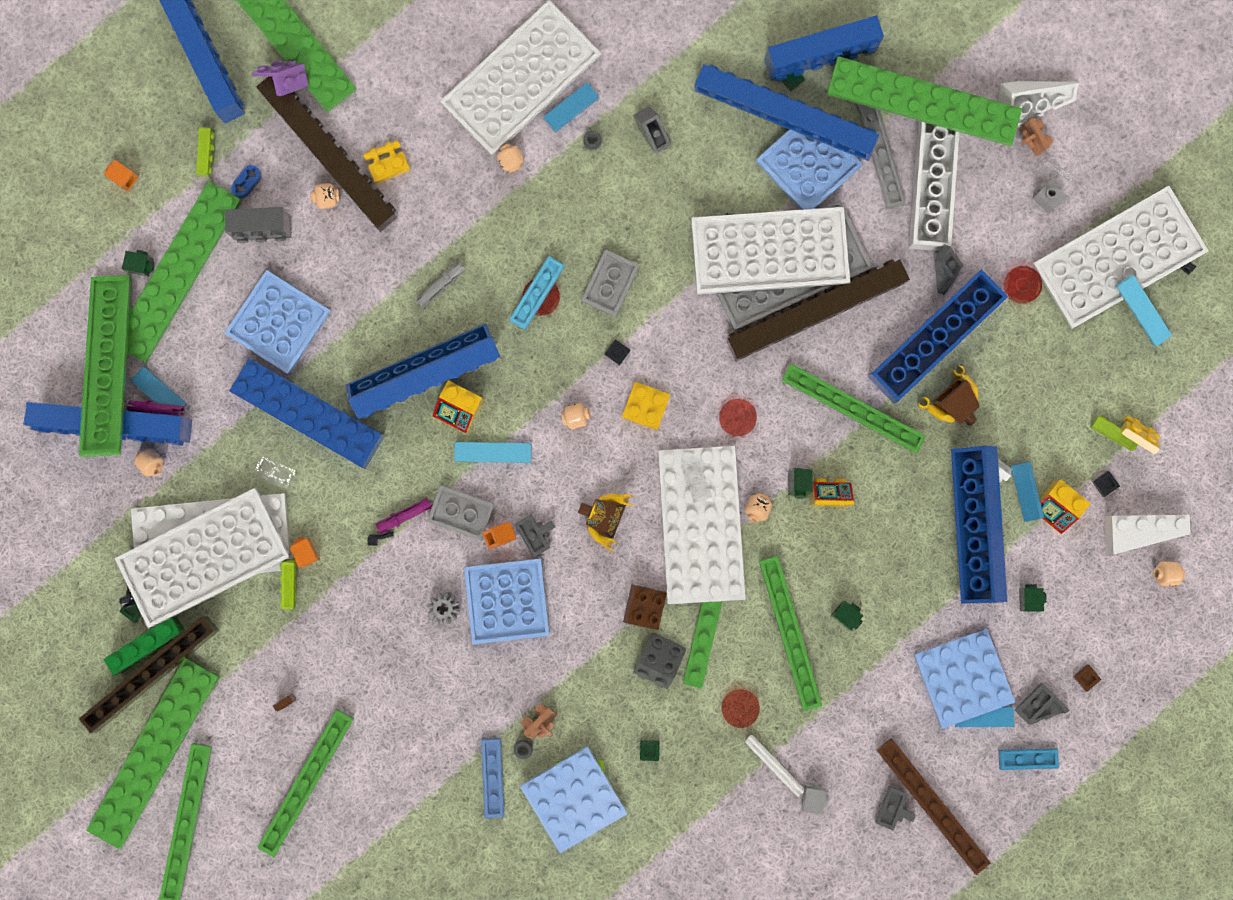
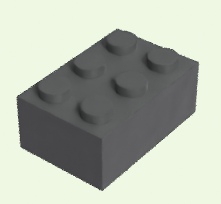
(258, 224)

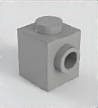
(1049, 196)
(814, 799)

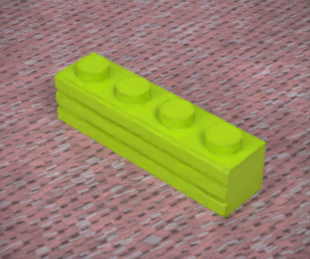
(204, 152)
(1112, 432)
(288, 584)

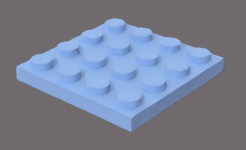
(807, 168)
(277, 322)
(506, 601)
(964, 678)
(573, 799)

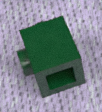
(138, 263)
(800, 482)
(1032, 598)
(848, 615)

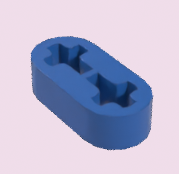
(242, 179)

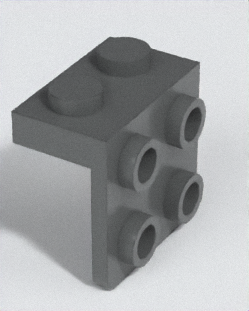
(660, 661)

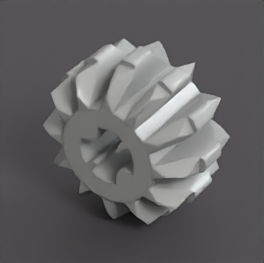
(440, 602)

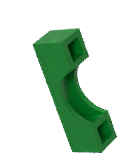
(143, 645)

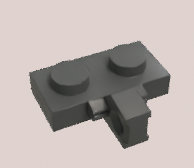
(534, 534)
(894, 809)

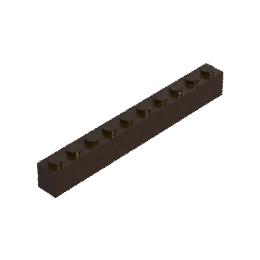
(329, 155)
(817, 310)

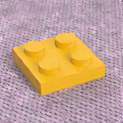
(646, 406)

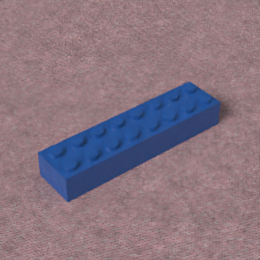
(204, 59)
(937, 336)
(422, 371)
(306, 413)
(136, 425)
(979, 525)

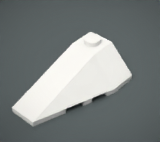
(1037, 96)

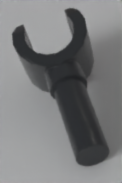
(372, 540)
(127, 600)

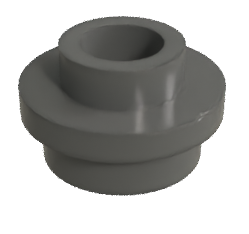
(592, 134)
(523, 755)

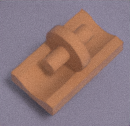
(1034, 137)
(541, 725)

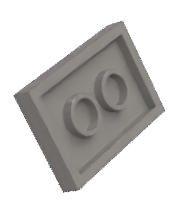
(610, 283)
(460, 513)

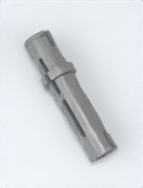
(437, 287)

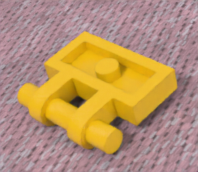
(387, 167)
(1141, 434)

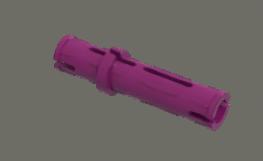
(155, 408)
(400, 517)

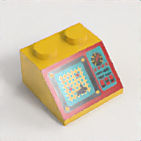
(457, 406)
(831, 493)
(1062, 506)

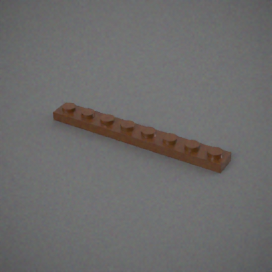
(933, 806)

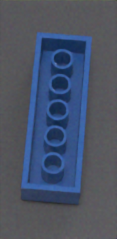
(823, 48)

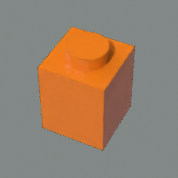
(120, 175)
(499, 535)
(304, 552)

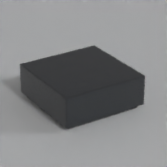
(617, 352)
(1105, 484)

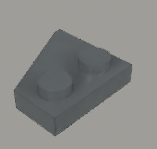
(946, 268)
(1040, 705)

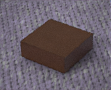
(1087, 678)
(284, 702)

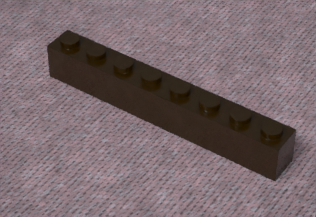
(148, 674)

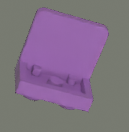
(286, 76)

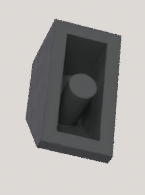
(652, 129)

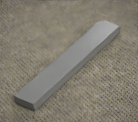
(883, 158)

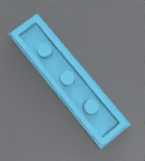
(536, 293)
(1143, 310)
(492, 452)

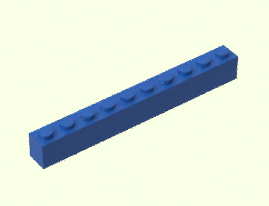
(786, 112)

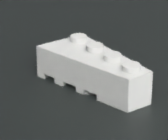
(1137, 531)

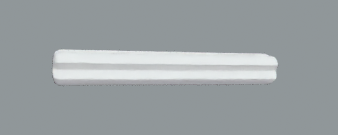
(774, 765)

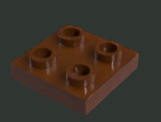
(644, 607)

